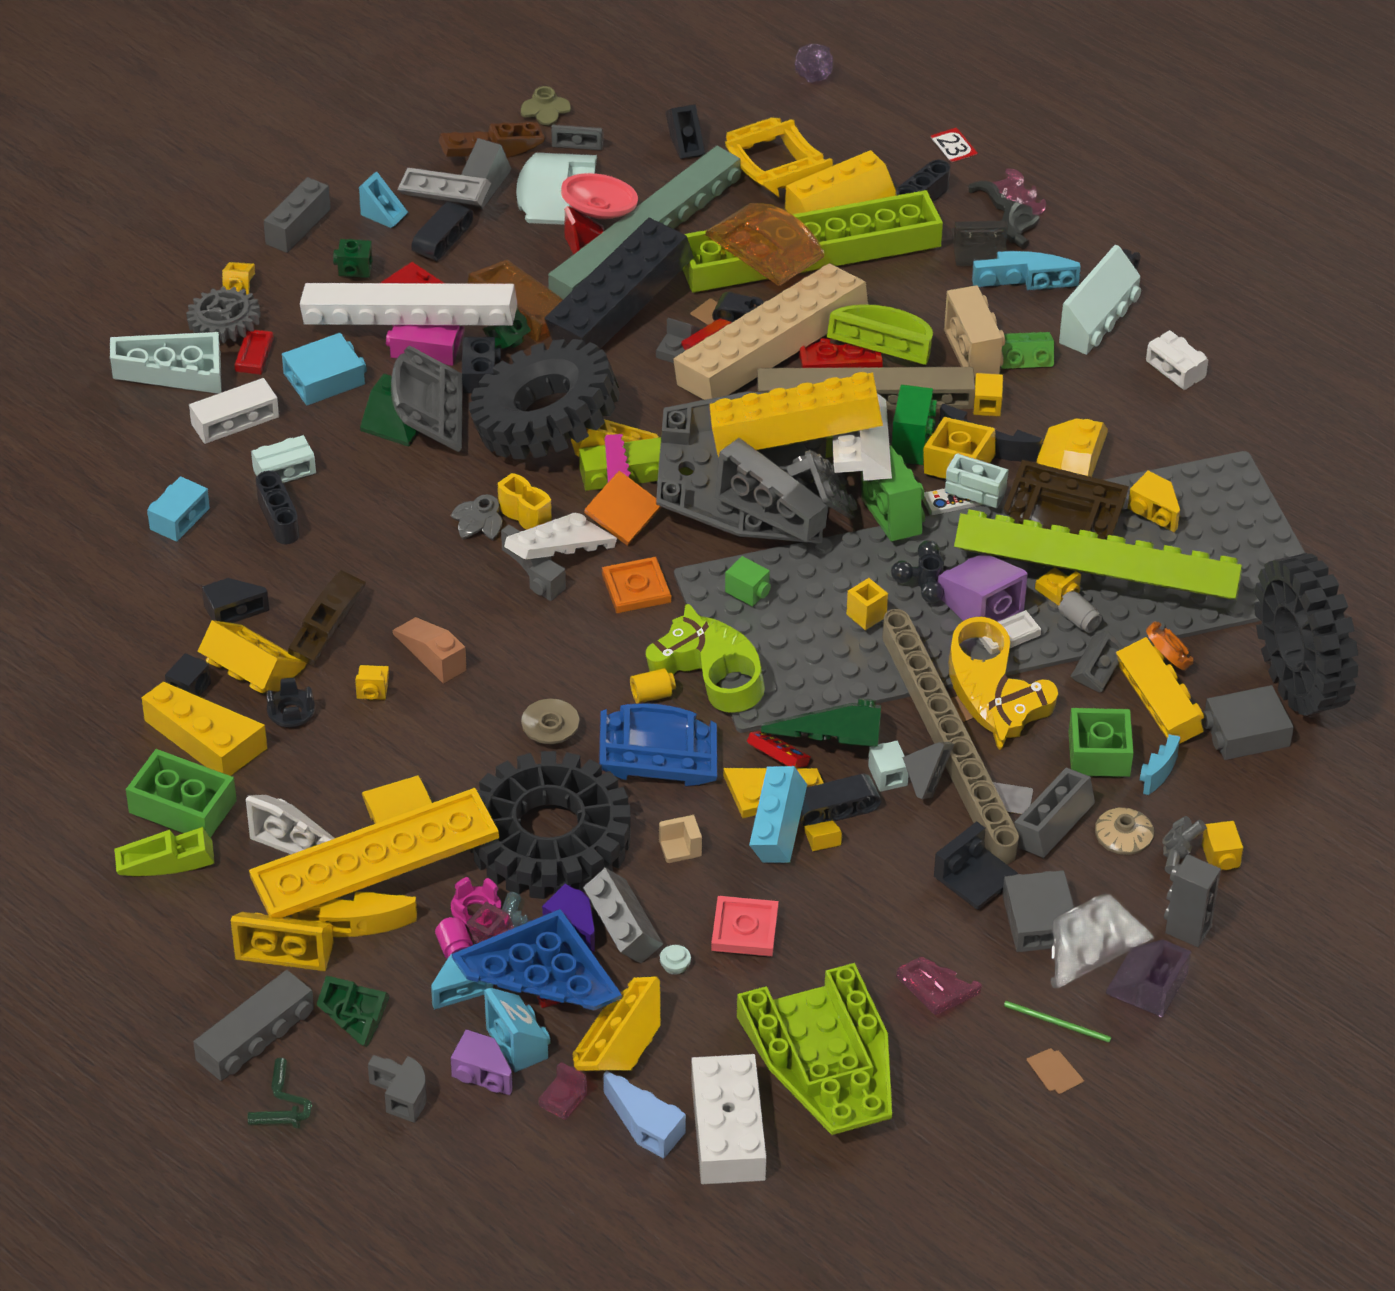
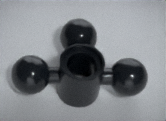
(927, 573)

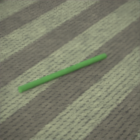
(1057, 1021)

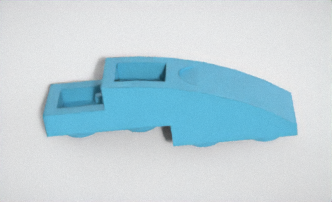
(1031, 268)

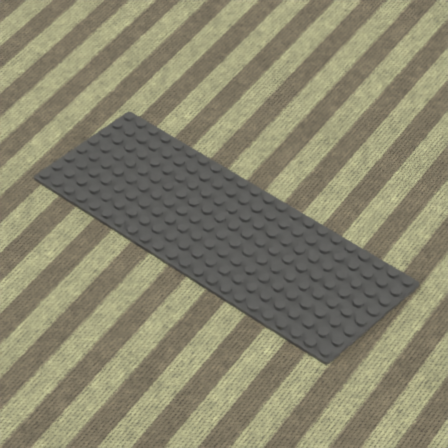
(824, 659)

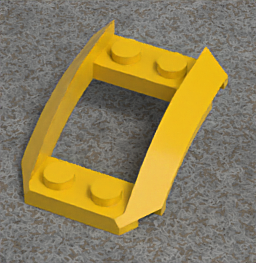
(808, 158)

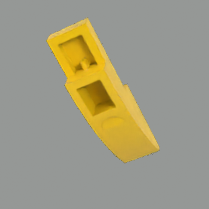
(366, 915)

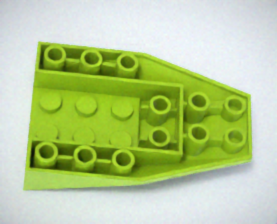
(825, 1048)

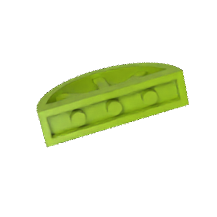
(882, 330)

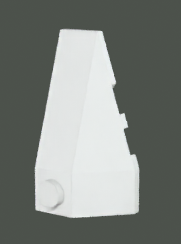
(282, 825)

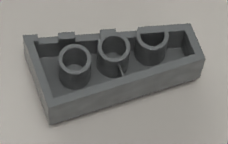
(767, 492)

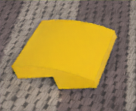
(395, 799)

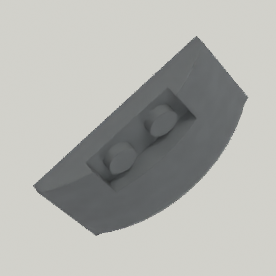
(428, 396)

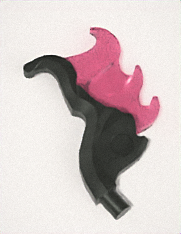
(1016, 202)

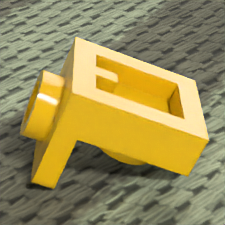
(238, 276)
(1057, 584)
(372, 682)

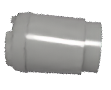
(1080, 612)

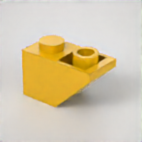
(1155, 500)

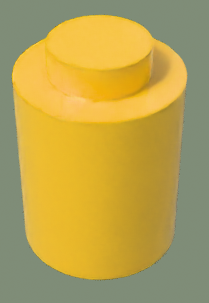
(652, 685)

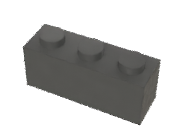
(297, 215)
(1054, 812)
(1191, 900)
(623, 915)

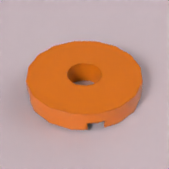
(1169, 645)

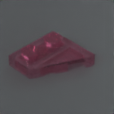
(936, 985)

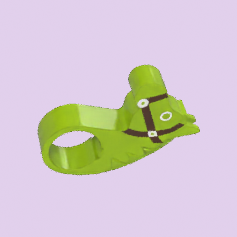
(717, 650)

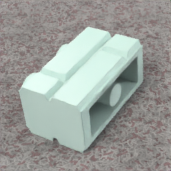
(288, 458)
(976, 480)

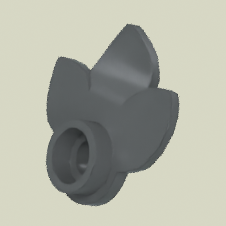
(474, 518)

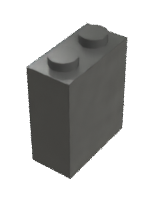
(1247, 722)
(1032, 906)

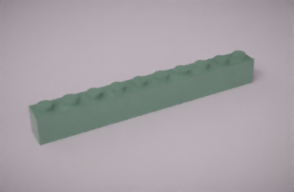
(668, 205)

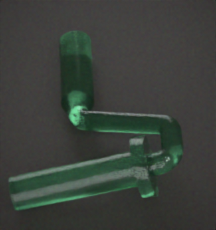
(282, 1117)

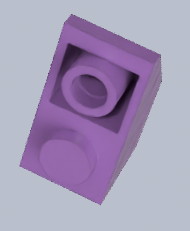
(481, 1063)

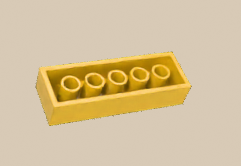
(797, 413)

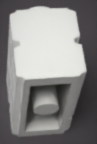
(1177, 359)

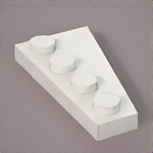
(559, 535)

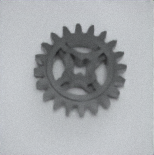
(224, 312)

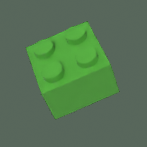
(1101, 741)

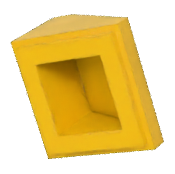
(823, 835)

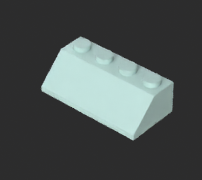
(1099, 301)

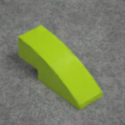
(165, 854)

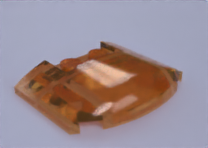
(768, 241)

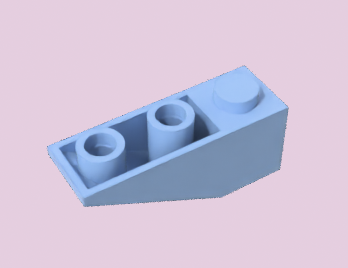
(648, 1119)

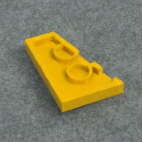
(747, 785)

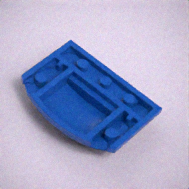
(658, 744)

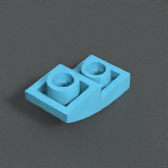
(1160, 765)

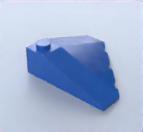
(543, 960)

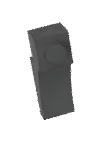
(544, 575)

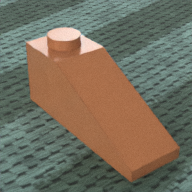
(433, 647)

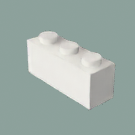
(234, 410)

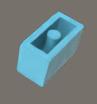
(178, 508)

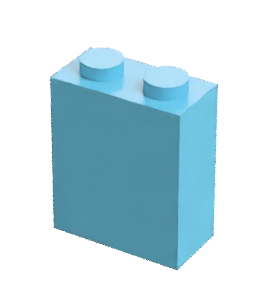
(324, 368)

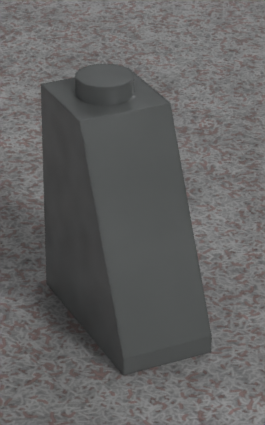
(487, 162)

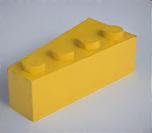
(204, 729)

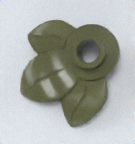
(545, 106)

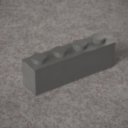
(253, 1025)

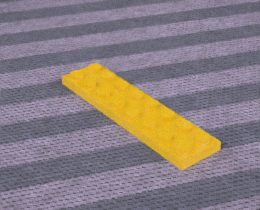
(373, 854)

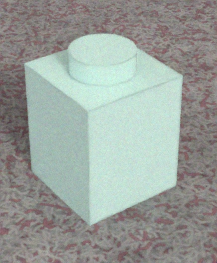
(888, 766)

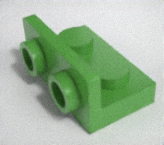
(1028, 350)

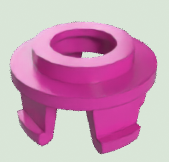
(468, 894)

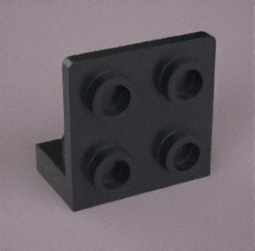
(971, 868)

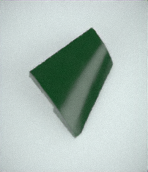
(353, 1007)

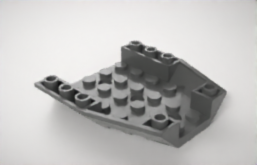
(690, 443)

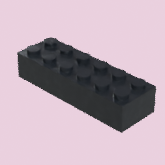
(620, 285)

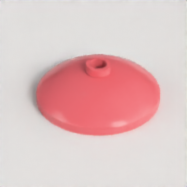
(599, 195)

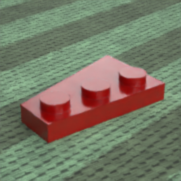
(828, 355)

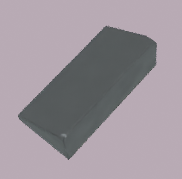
(577, 137)
(1098, 662)

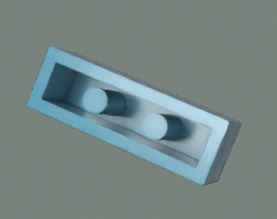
(778, 814)

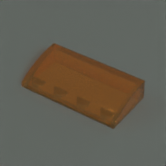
(532, 297)

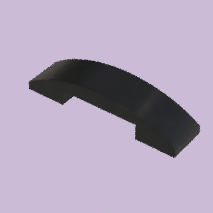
(1007, 447)

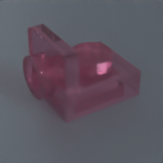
(564, 1091)

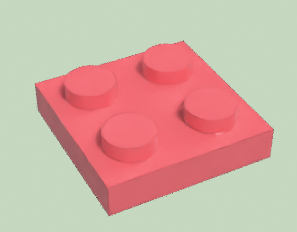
(744, 926)

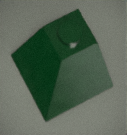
(381, 418)

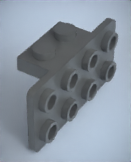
(830, 485)

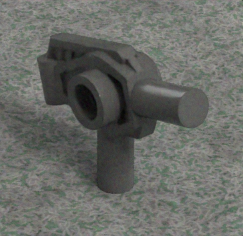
(1178, 840)

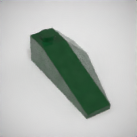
(849, 722)

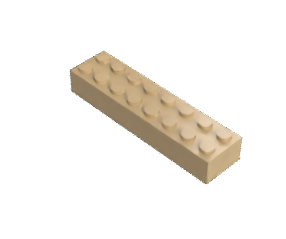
(767, 333)

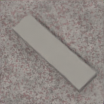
(444, 186)

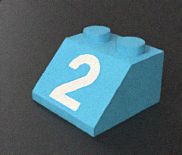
(515, 1029)

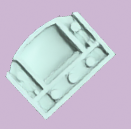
(541, 184)

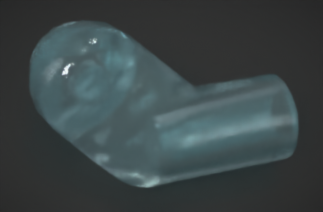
(510, 906)

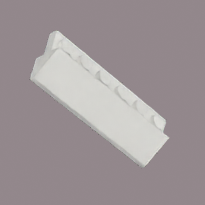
(865, 450)

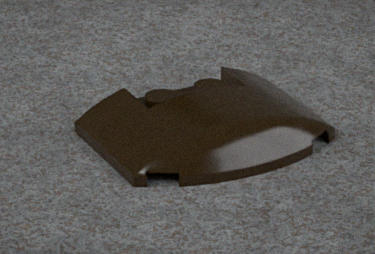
(1065, 499)

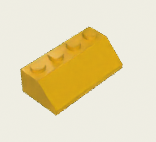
(843, 184)

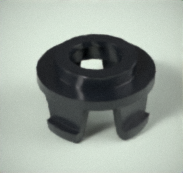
(290, 695)

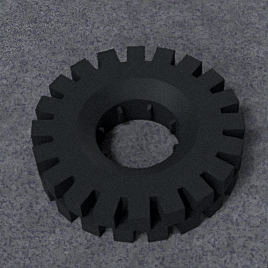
(572, 369)
(1306, 634)
(553, 861)

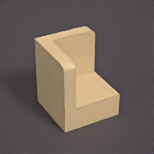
(680, 839)

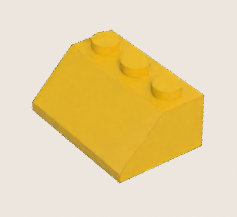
(248, 656)
(282, 941)

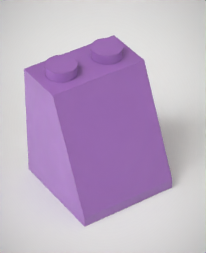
(984, 588)

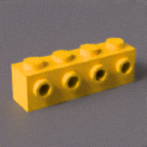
(1160, 691)

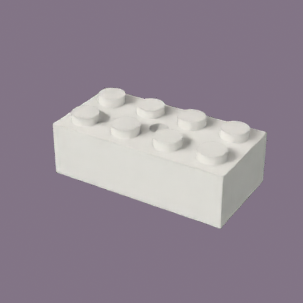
(728, 1119)

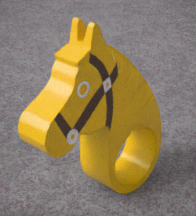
(986, 692)

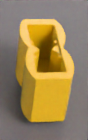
(522, 502)

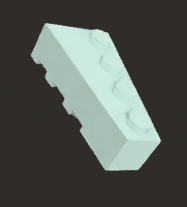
(169, 360)

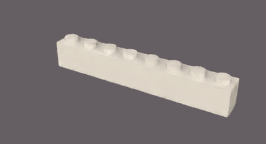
(408, 304)

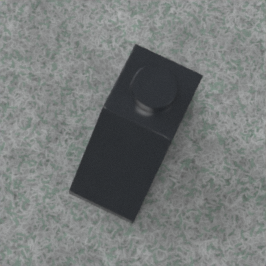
(685, 131)
(234, 600)

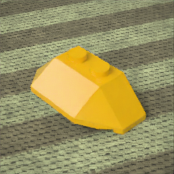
(1073, 446)
(622, 1029)

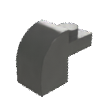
(403, 1084)

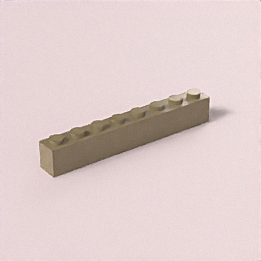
(950, 384)

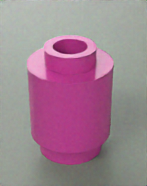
(452, 936)

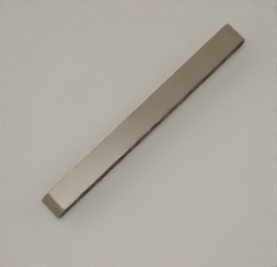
(946, 726)

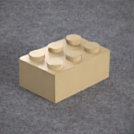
(973, 331)

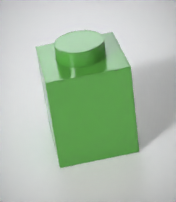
(747, 581)

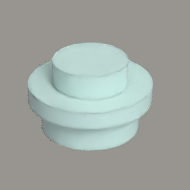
(675, 959)

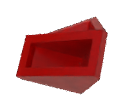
(580, 229)

